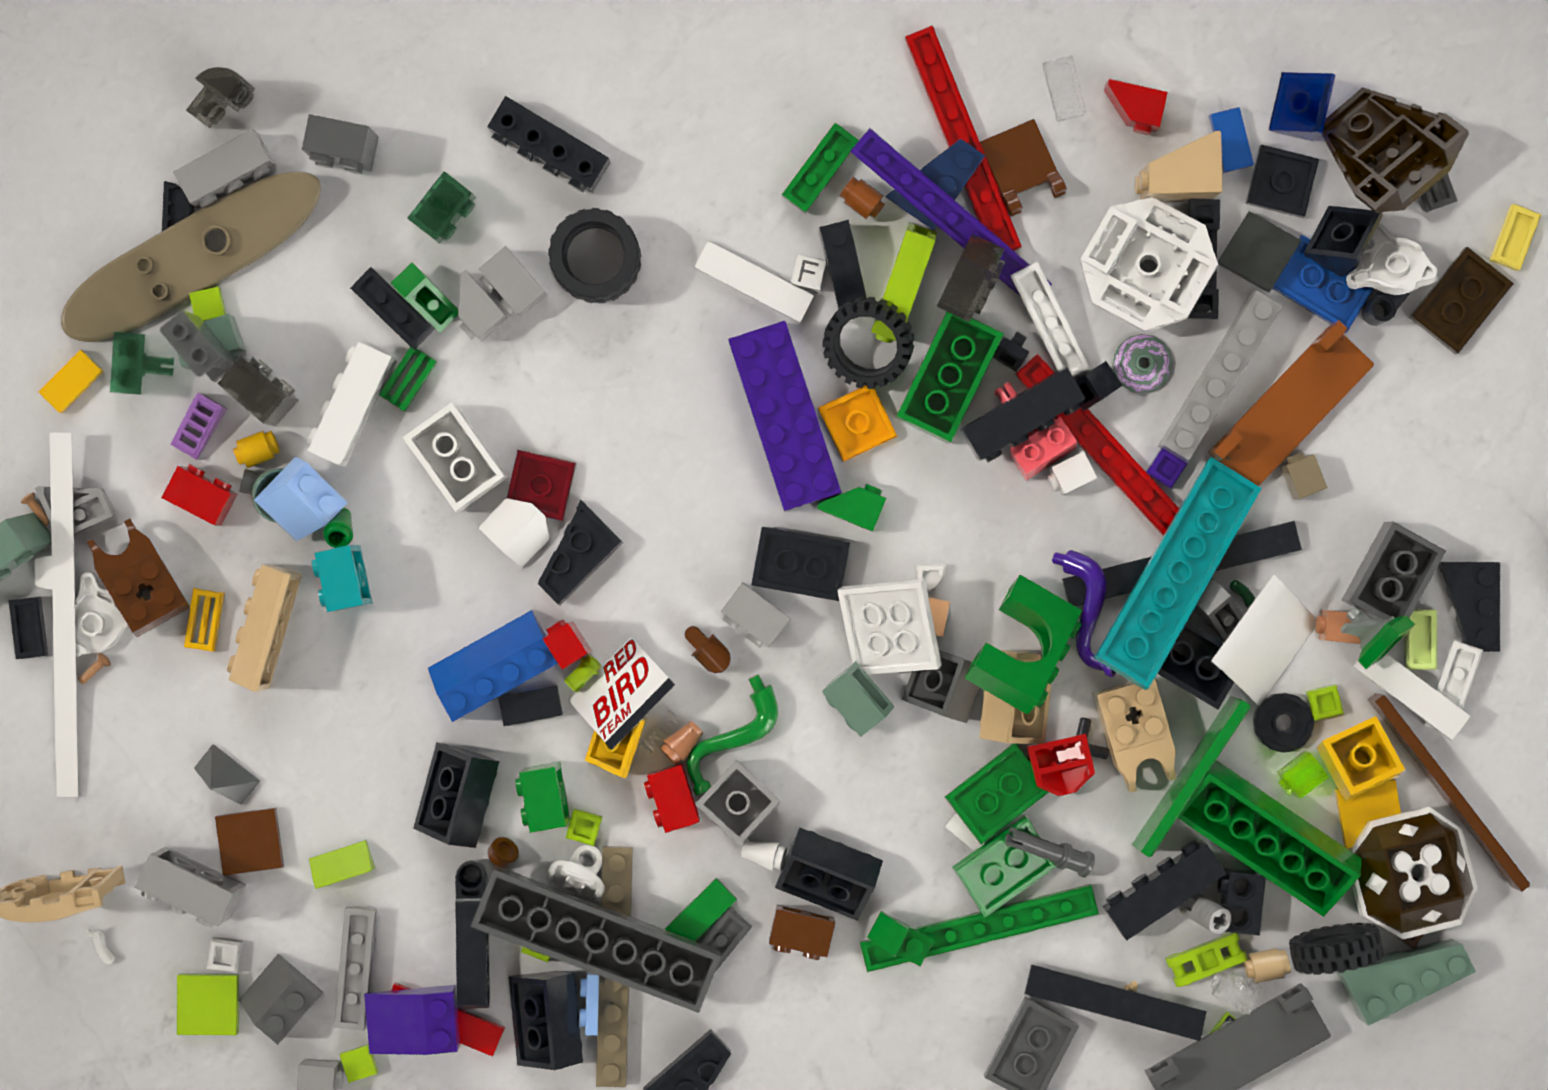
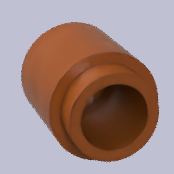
(862, 198)

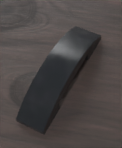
(1208, 213)

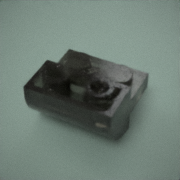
(220, 89)

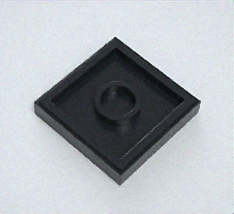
(1282, 181)

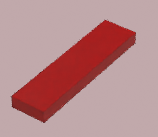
(474, 1030)

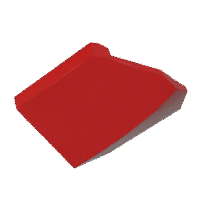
(1062, 764)

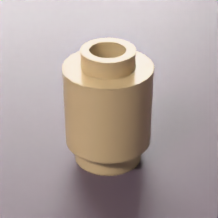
(1267, 965)

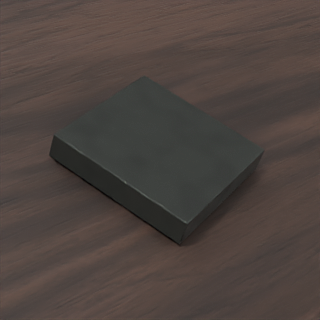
(1259, 251)

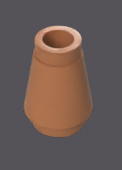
(680, 743)

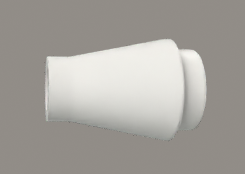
(766, 854)

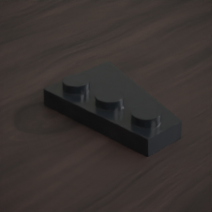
(580, 553)
(695, 1067)

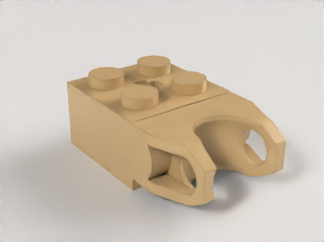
(1139, 739)

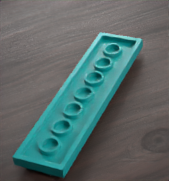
(1177, 573)

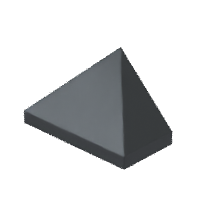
(225, 775)

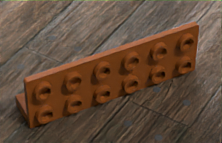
(1293, 405)

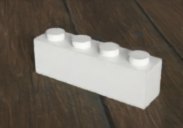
(351, 404)

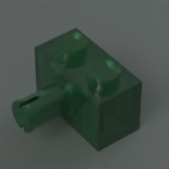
(442, 208)
(131, 363)

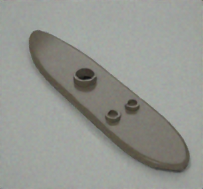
(178, 260)

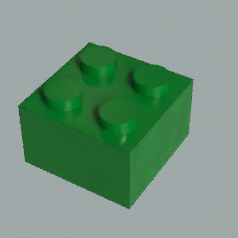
(543, 797)

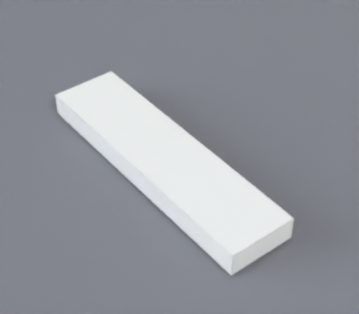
(754, 281)
(1049, 319)
(1416, 695)

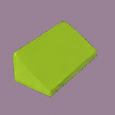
(341, 864)

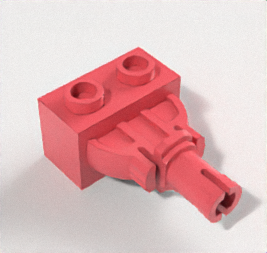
(1042, 447)

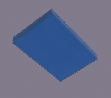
(1320, 289)

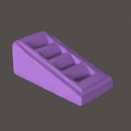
(188, 420)

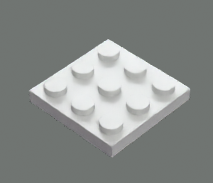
(890, 626)

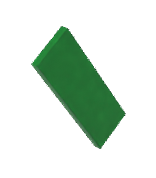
(1191, 776)

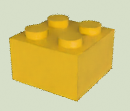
(1360, 758)

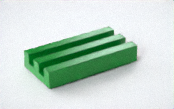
(398, 372)

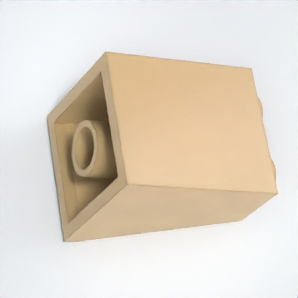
(1184, 173)

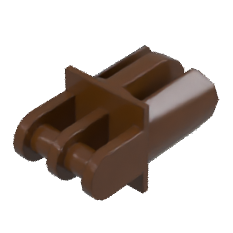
(709, 651)

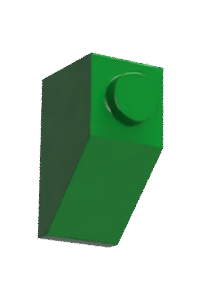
(425, 297)
(856, 506)

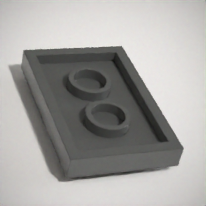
(1031, 1048)

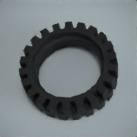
(854, 372)
(1336, 948)

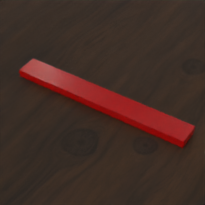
(957, 125)
(1110, 455)

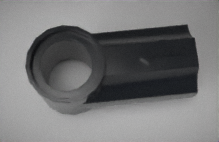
(1389, 303)

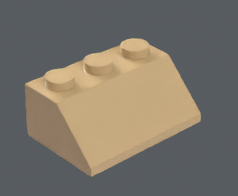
(1009, 725)

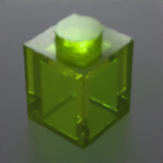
(1301, 775)

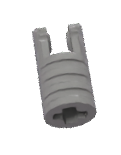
(1208, 914)

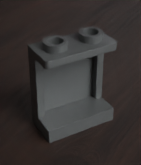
(198, 345)

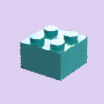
(342, 578)

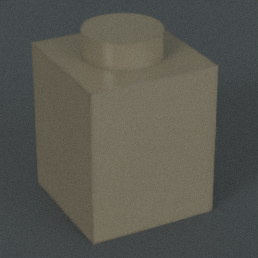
(1303, 475)

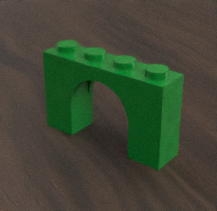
(1052, 622)

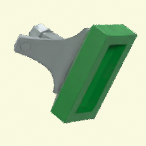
(1376, 636)

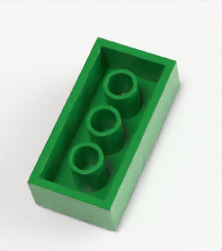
(949, 376)

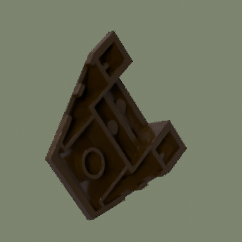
(1391, 148)

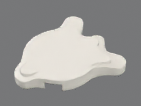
(1392, 265)
(96, 617)

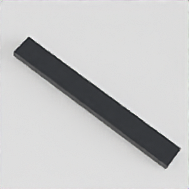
(1243, 549)

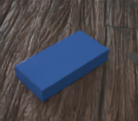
(1234, 140)

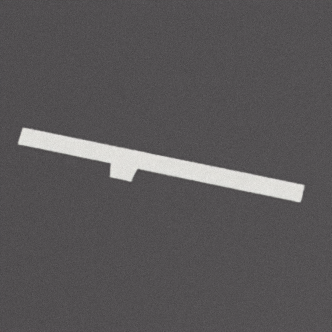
(57, 574)

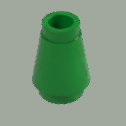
(339, 530)

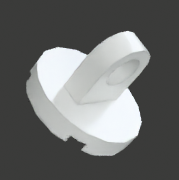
(576, 878)

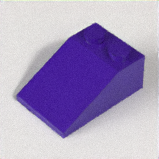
(413, 1021)

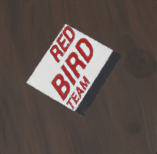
(621, 693)

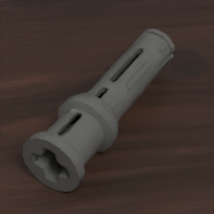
(1061, 855)

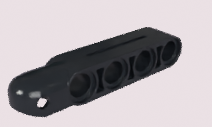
(471, 943)

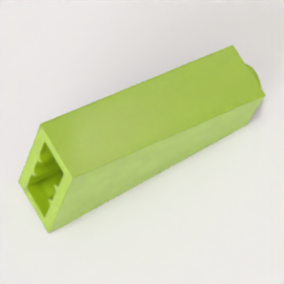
(906, 275)

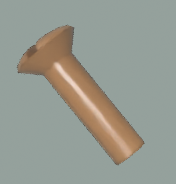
(36, 508)
(102, 661)

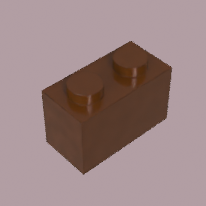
(801, 932)

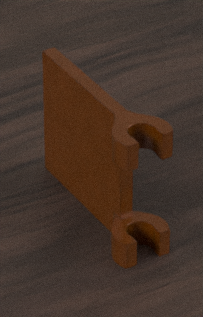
(1021, 163)

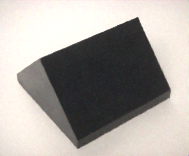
(1342, 238)

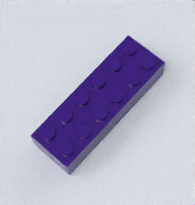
(784, 415)

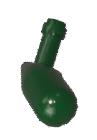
(1243, 591)

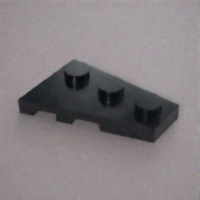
(1476, 600)

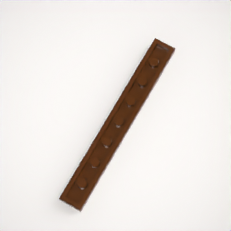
(1449, 792)

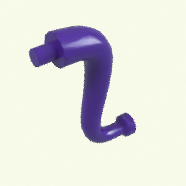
(1095, 581)

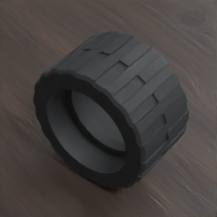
(582, 221)

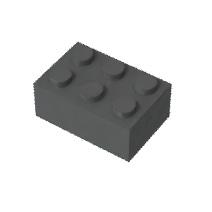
(1393, 573)

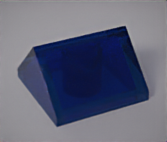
(1302, 104)

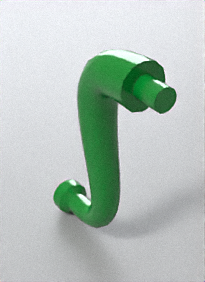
(765, 720)

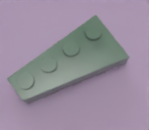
(20, 541)
(1404, 978)

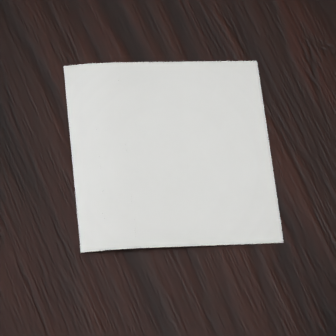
(1265, 640)

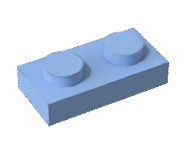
(589, 1016)

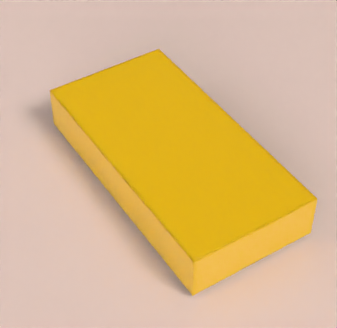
(70, 381)

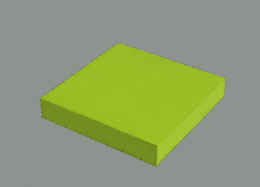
(207, 1004)

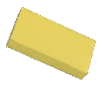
(1515, 237)

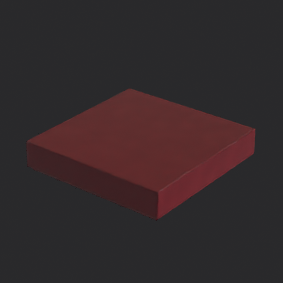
(542, 482)

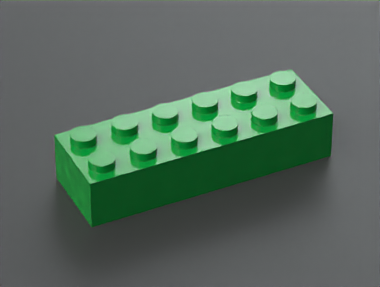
(1271, 839)

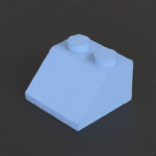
(300, 500)

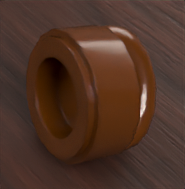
(503, 852)

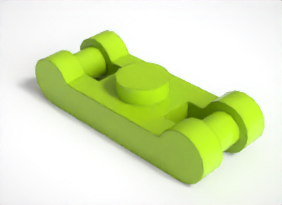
(1206, 959)

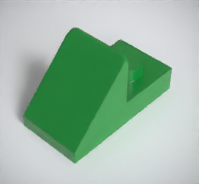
(900, 938)

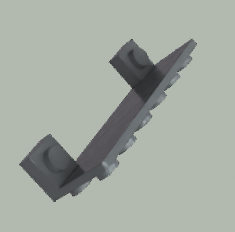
(1245, 1046)

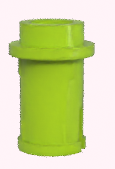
(583, 672)

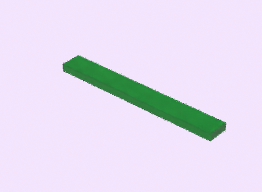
(1002, 923)

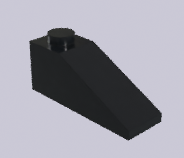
(842, 262)

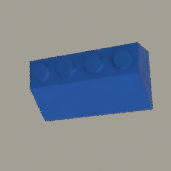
(491, 666)

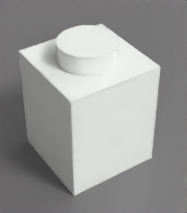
(1071, 473)

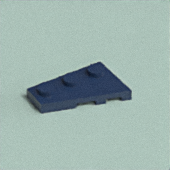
(949, 171)

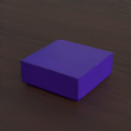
(1166, 468)

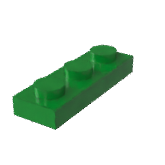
(819, 168)

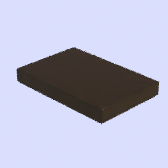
(1461, 300)

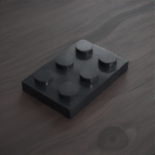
(800, 563)

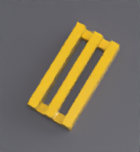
(215, 624)

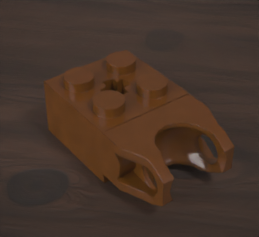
(133, 572)

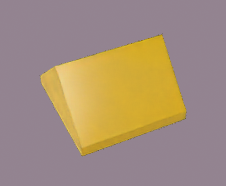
(620, 757)

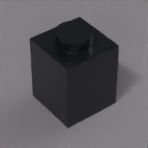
(1097, 385)

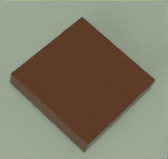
(249, 841)

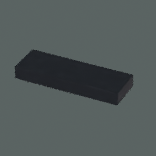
(392, 308)

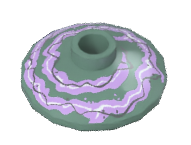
(1127, 365)

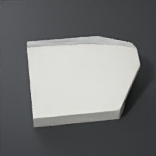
(516, 529)

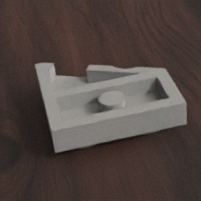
(89, 506)

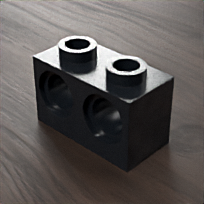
(1250, 900)

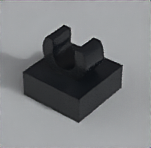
(1011, 351)

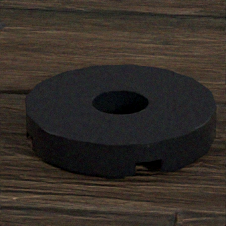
(1299, 730)

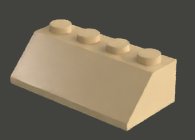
(264, 627)

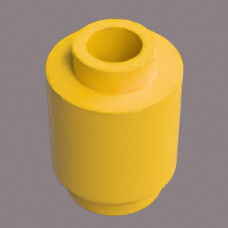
(256, 448)

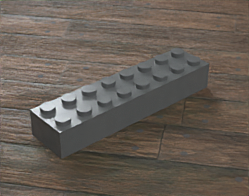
(596, 939)

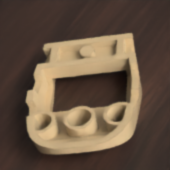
(50, 900)

